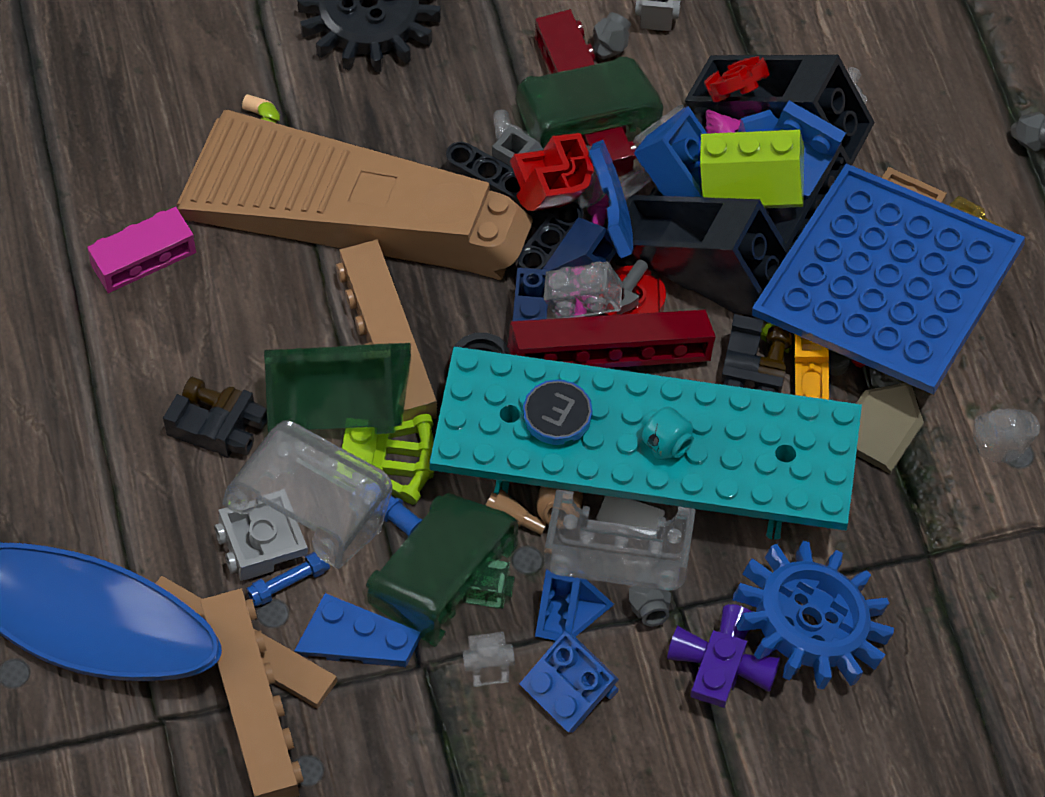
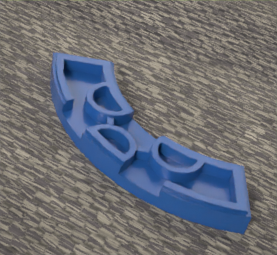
(618, 215)

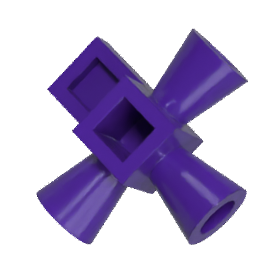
(722, 659)

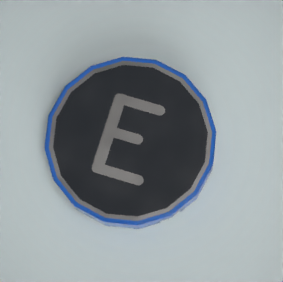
(557, 412)

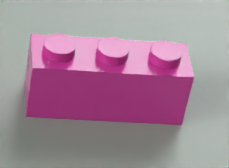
(141, 249)

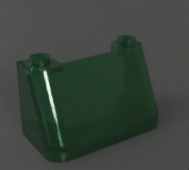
(588, 100)
(338, 386)
(441, 563)

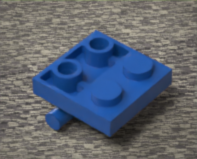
(569, 681)

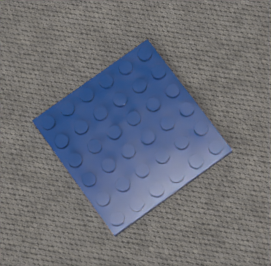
(889, 278)

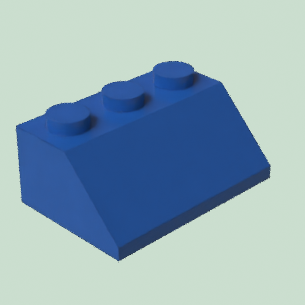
(673, 155)

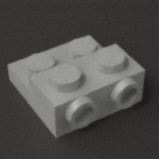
(258, 540)

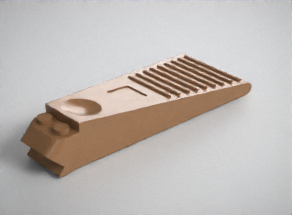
(345, 195)

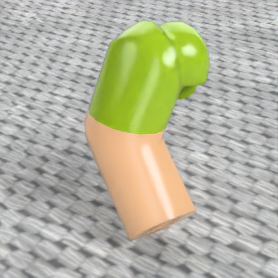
(261, 107)

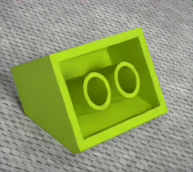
(754, 167)

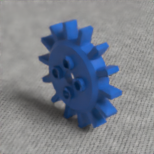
(824, 596)

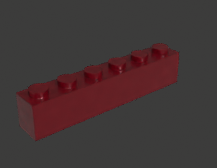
(564, 49)
(616, 339)

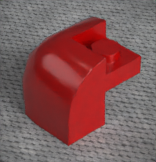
(553, 175)

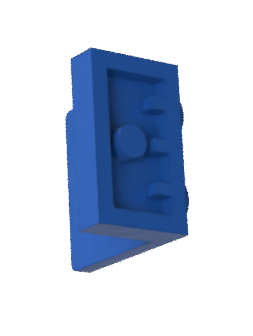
(819, 139)

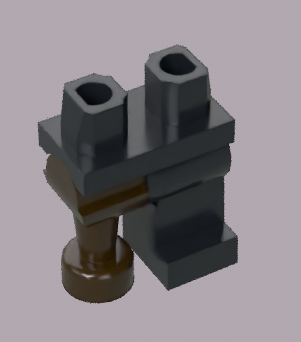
(742, 364)
(222, 426)

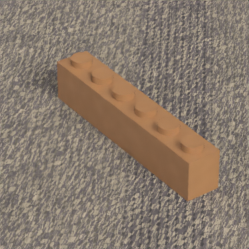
(383, 317)
(250, 696)

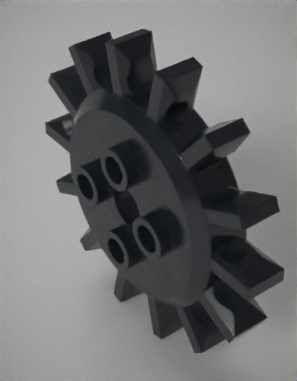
(360, 33)

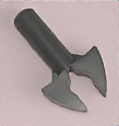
(630, 299)

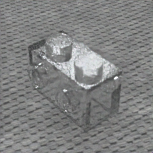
(583, 290)

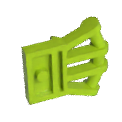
(374, 449)

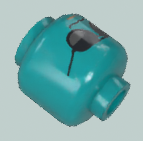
(667, 432)

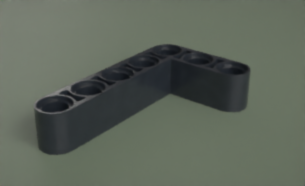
(549, 222)

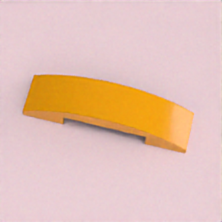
(811, 369)

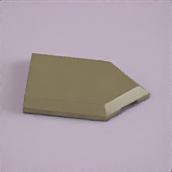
(887, 424)

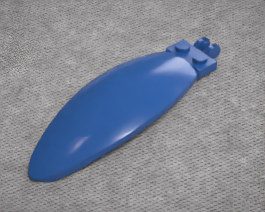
(99, 617)

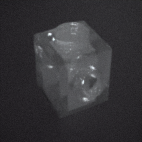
(488, 658)

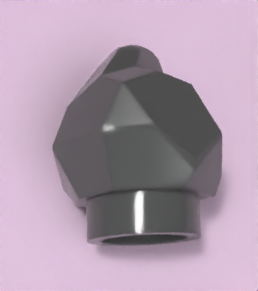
(611, 35)
(1030, 131)
(650, 604)

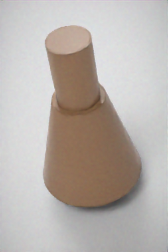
(508, 504)

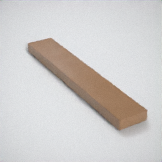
(290, 669)

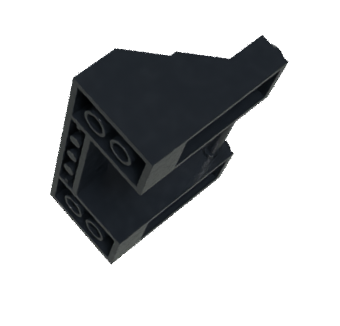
(732, 244)

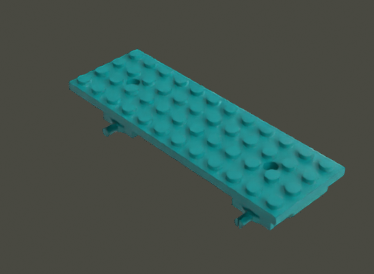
(748, 456)

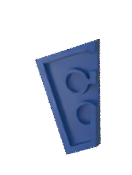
(356, 634)

